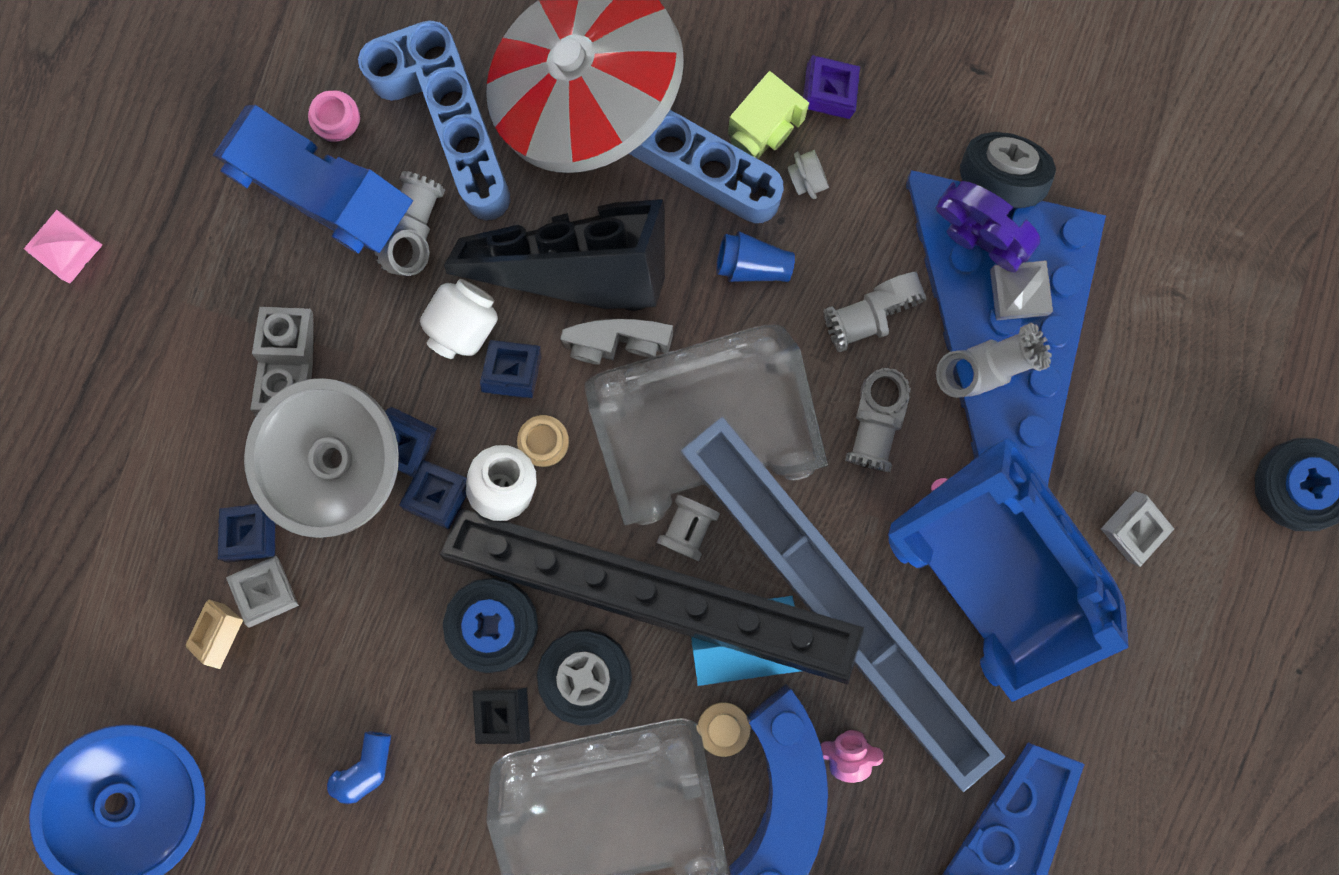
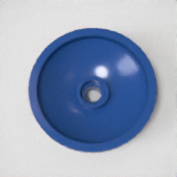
(144, 836)

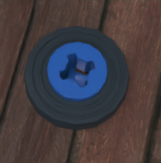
(1285, 490)
(514, 625)

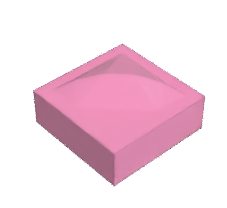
(63, 246)

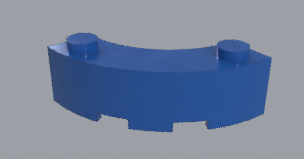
(330, 190)
(797, 790)

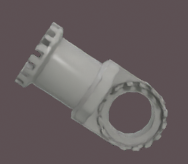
(412, 225)
(869, 315)
(995, 362)
(878, 422)

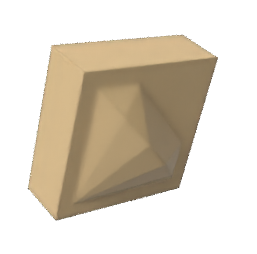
(213, 633)

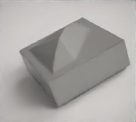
(1022, 292)
(1137, 528)
(262, 591)

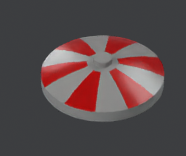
(584, 80)

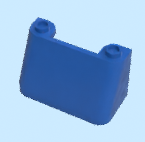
(1015, 571)

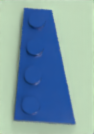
(1022, 819)

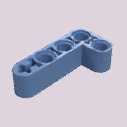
(452, 122)
(702, 147)

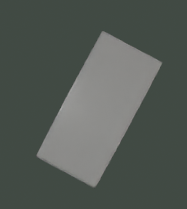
(600, 339)
(282, 350)

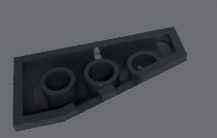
(591, 261)

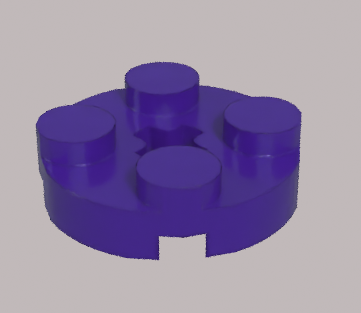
(982, 220)

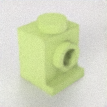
(766, 116)

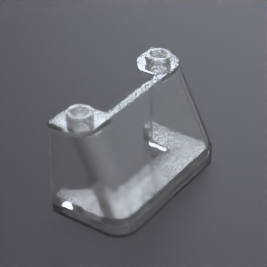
(665, 402)
(608, 805)

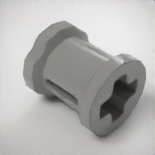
(688, 527)

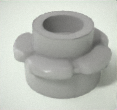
(808, 174)

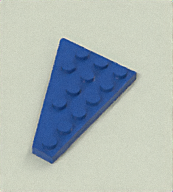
(1033, 401)

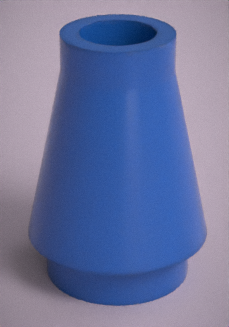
(750, 259)

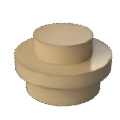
(543, 440)
(724, 729)

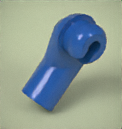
(364, 776)

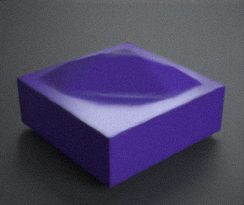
(831, 86)

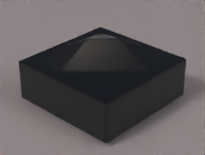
(501, 715)

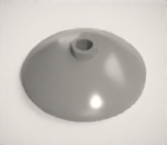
(292, 452)

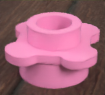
(851, 756)

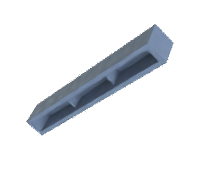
(834, 591)

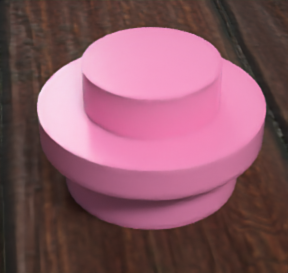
(333, 116)

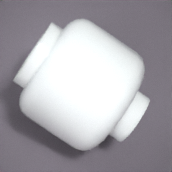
(458, 319)
(513, 475)

